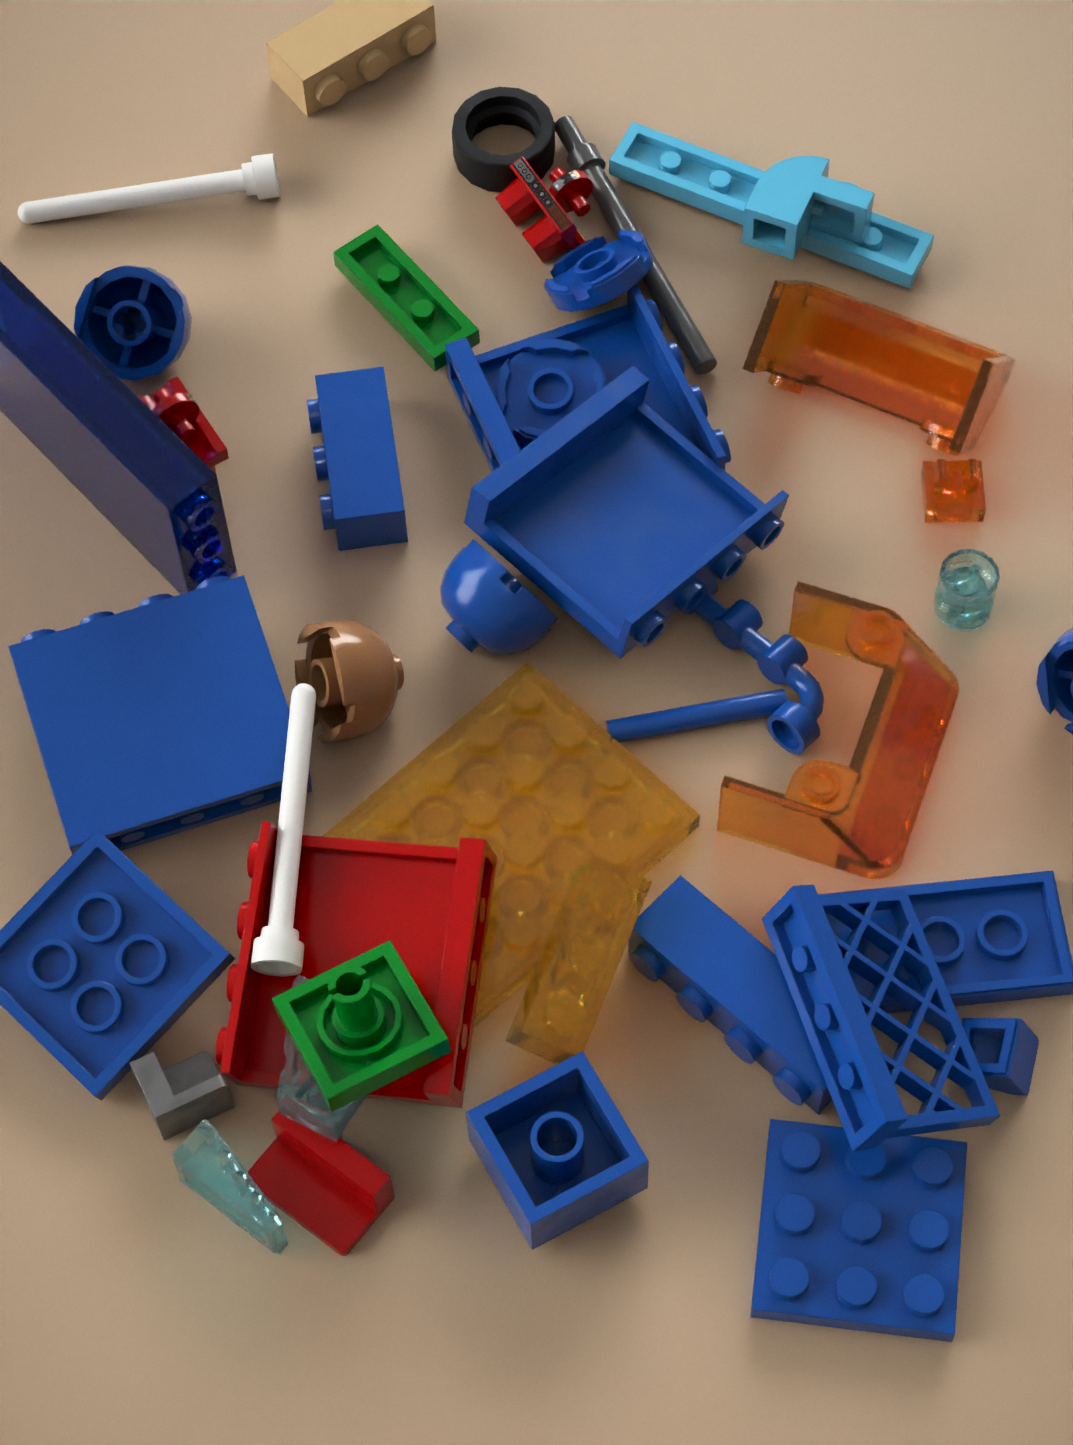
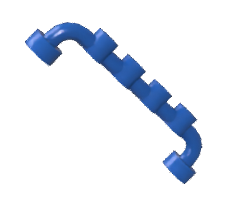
(793, 723)

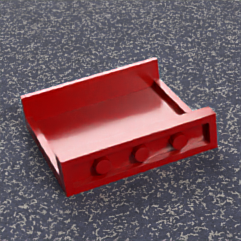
(348, 902)

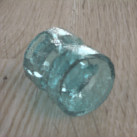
(966, 589)

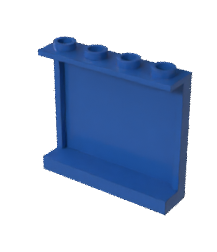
(615, 340)
(620, 516)
(157, 715)

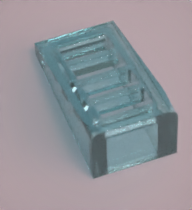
(217, 1176)

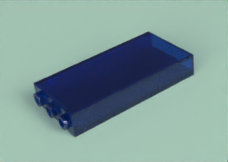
(109, 444)

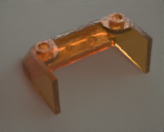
(879, 360)
(862, 812)

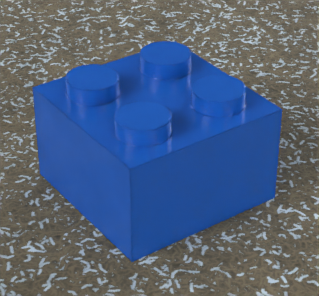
(557, 1150)

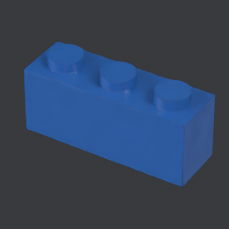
(357, 459)

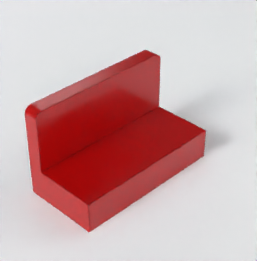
(322, 1184)

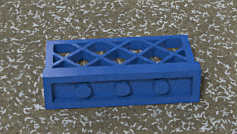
(841, 1019)

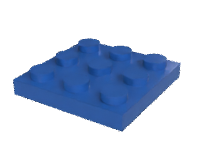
(103, 964)
(860, 1233)

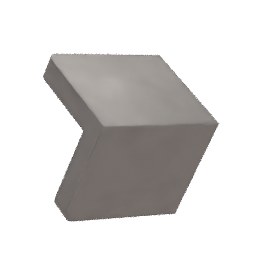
(183, 1092)

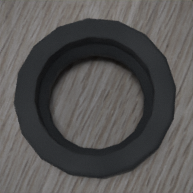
(495, 108)

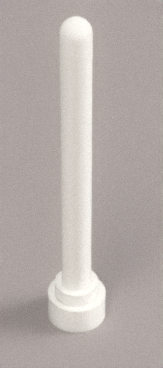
(255, 178)
(278, 947)

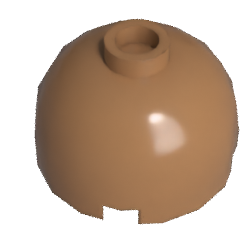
(352, 677)

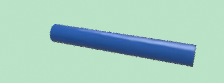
(696, 716)

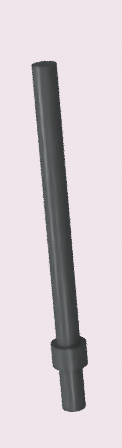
(587, 158)

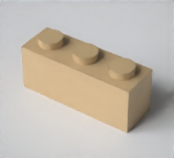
(347, 48)

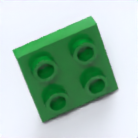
(361, 1025)

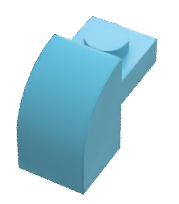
(801, 197)

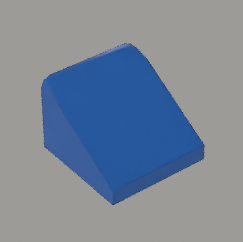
(1004, 1052)

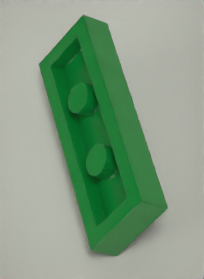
(404, 295)

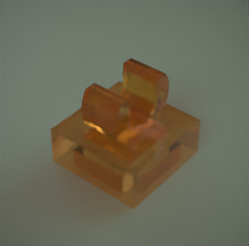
(953, 491)

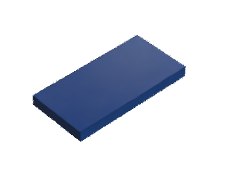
(987, 936)

